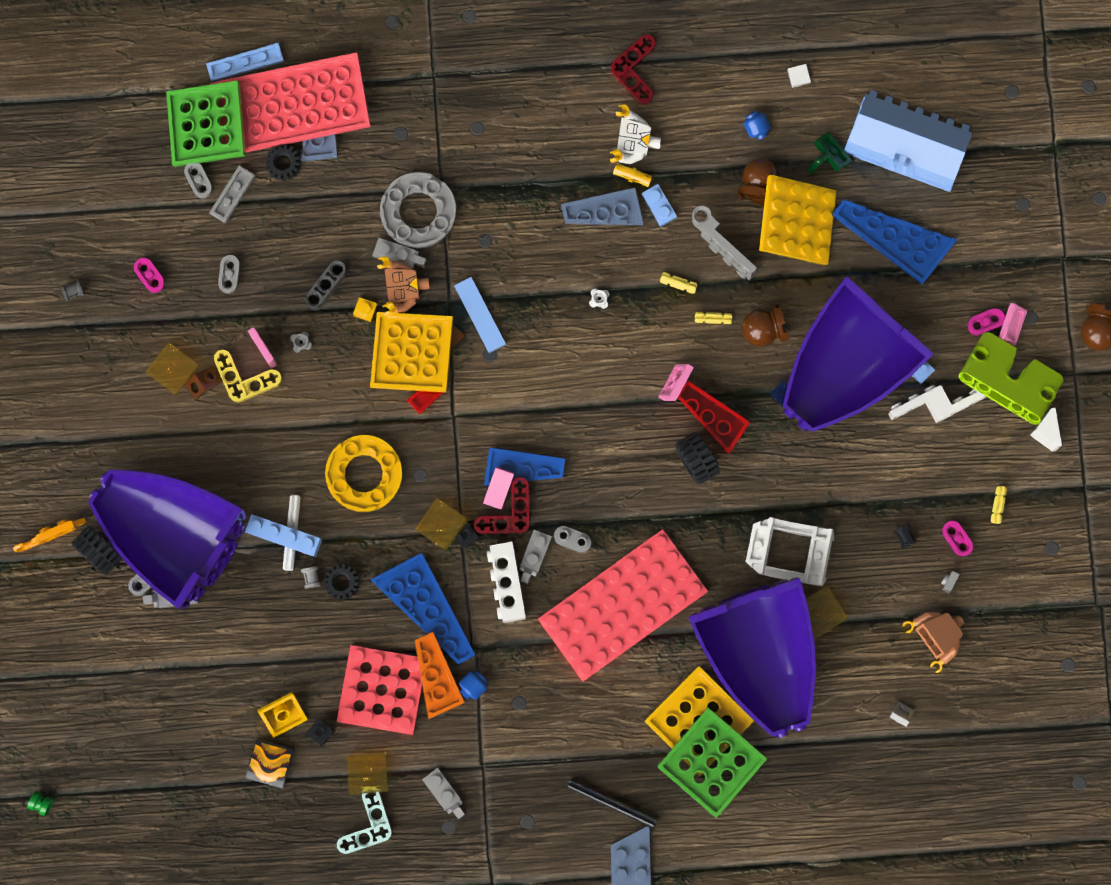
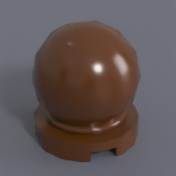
(755, 180)
(763, 327)
(1097, 327)

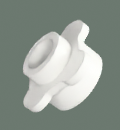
(600, 303)

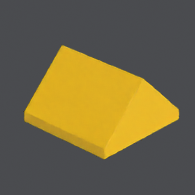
(282, 714)

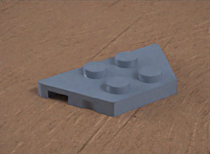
(631, 859)

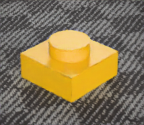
(365, 309)

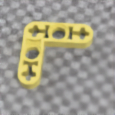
(244, 385)

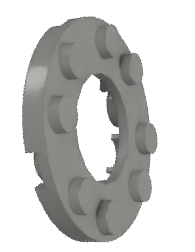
(418, 183)

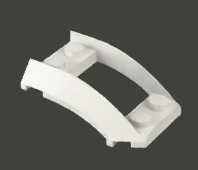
(817, 557)

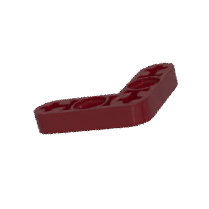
(628, 72)
(510, 519)

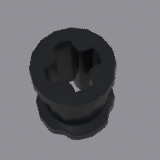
(905, 536)

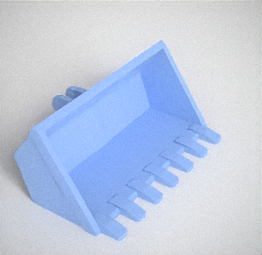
(908, 141)

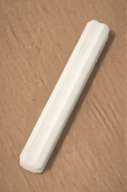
(293, 517)

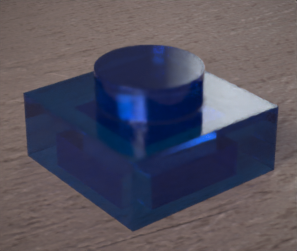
(779, 392)

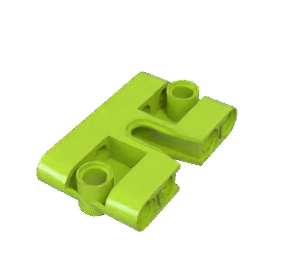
(1025, 396)

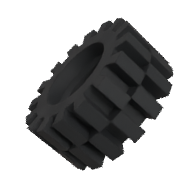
(291, 170)
(341, 570)

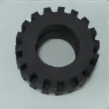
(697, 458)
(96, 550)

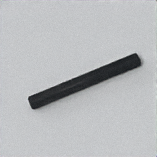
(612, 803)

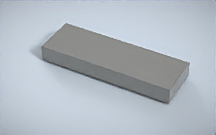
(232, 194)

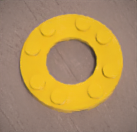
(355, 447)

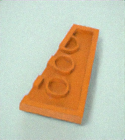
(437, 681)

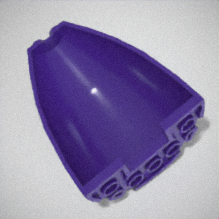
(849, 360)
(168, 531)
(763, 653)

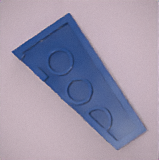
(524, 465)

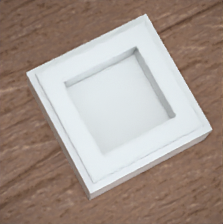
(799, 75)

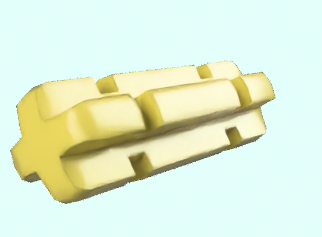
(678, 282)
(711, 317)
(998, 505)

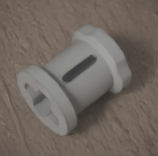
(311, 577)

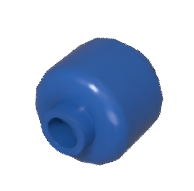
(757, 125)
(473, 685)

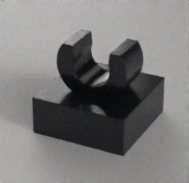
(466, 536)

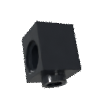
(320, 732)

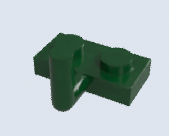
(831, 152)

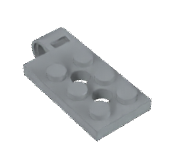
(719, 244)

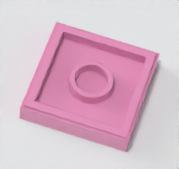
(262, 348)
(675, 382)

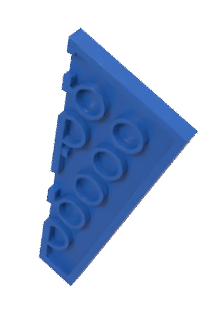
(903, 243)
(422, 600)

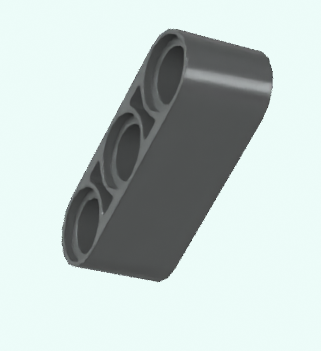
(327, 276)

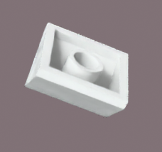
(1048, 431)

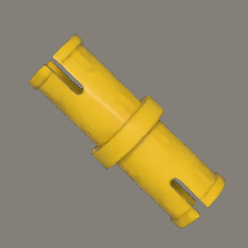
(632, 174)

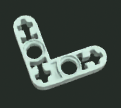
(375, 824)

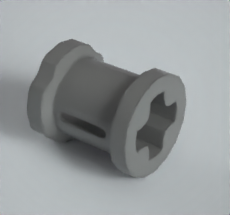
(72, 290)

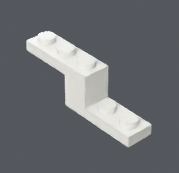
(936, 402)

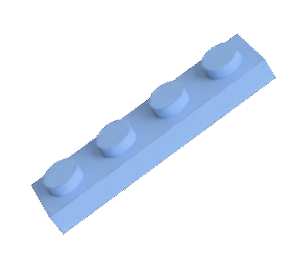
(283, 535)

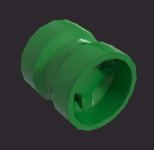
(40, 803)

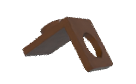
(205, 380)

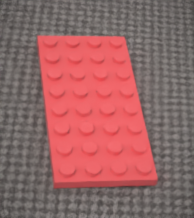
(301, 102)
(622, 605)

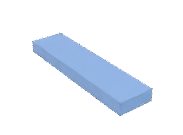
(245, 62)
(479, 315)

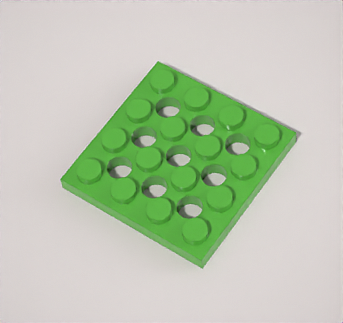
(234, 128)
(738, 746)

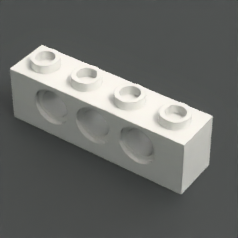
(506, 552)

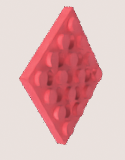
(354, 676)

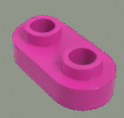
(149, 275)
(985, 321)
(957, 538)

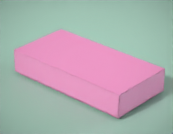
(1013, 324)
(498, 488)

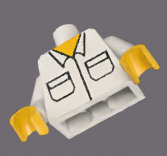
(633, 138)

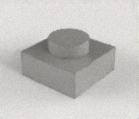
(949, 581)
(902, 714)

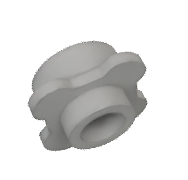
(297, 338)

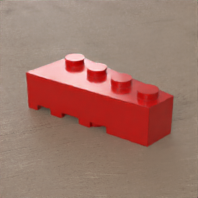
(717, 418)

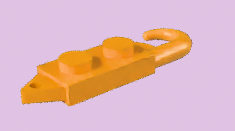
(47, 534)

